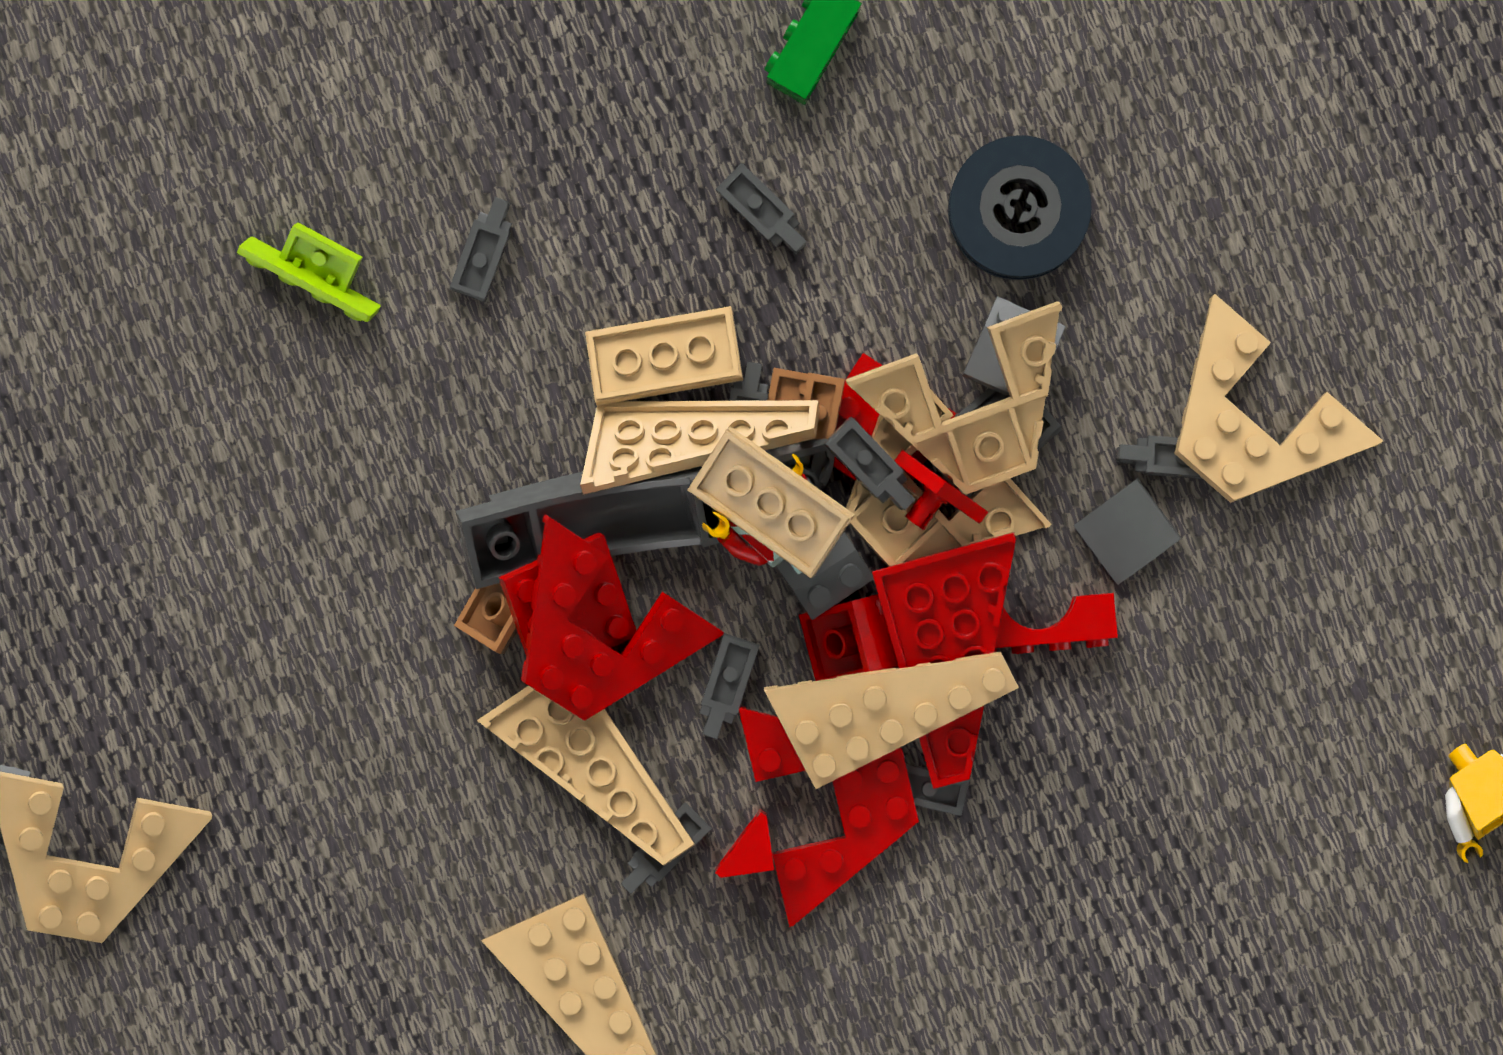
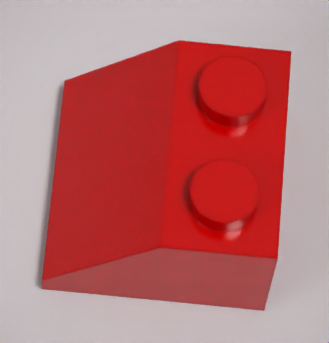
(849, 639)

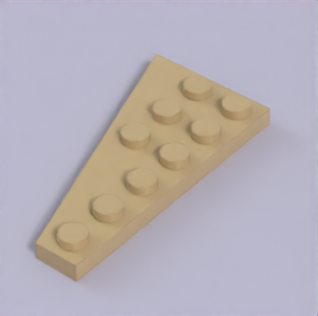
(574, 978)

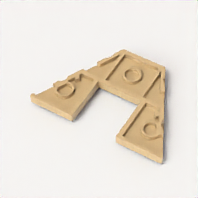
(988, 441)
(1227, 444)
(900, 540)
(79, 896)

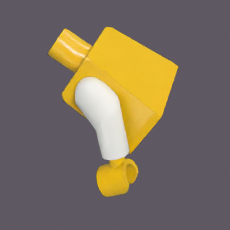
(1474, 797)

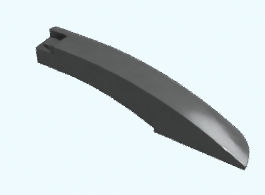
(631, 516)

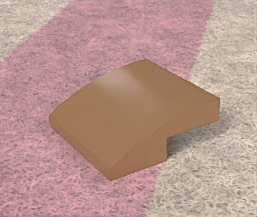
(828, 391)

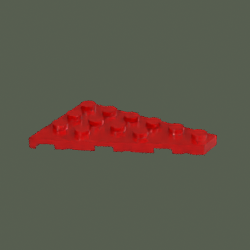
(942, 612)

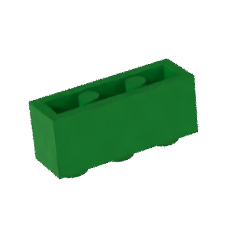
(810, 46)

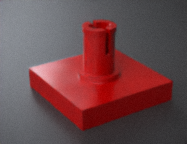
(935, 494)

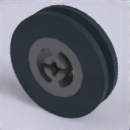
(1060, 223)

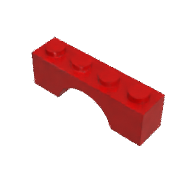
(1087, 619)

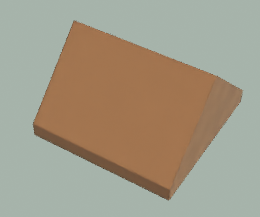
(488, 618)

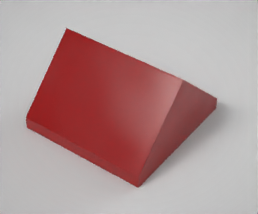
(750, 851)

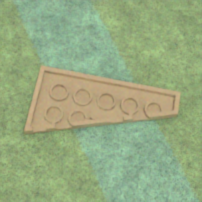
(664, 437)
(868, 714)
(593, 766)

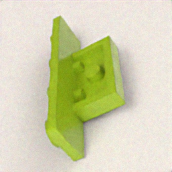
(316, 266)

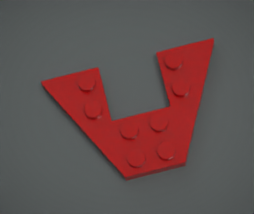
(576, 666)
(872, 804)

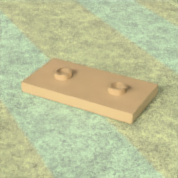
(664, 356)
(770, 502)

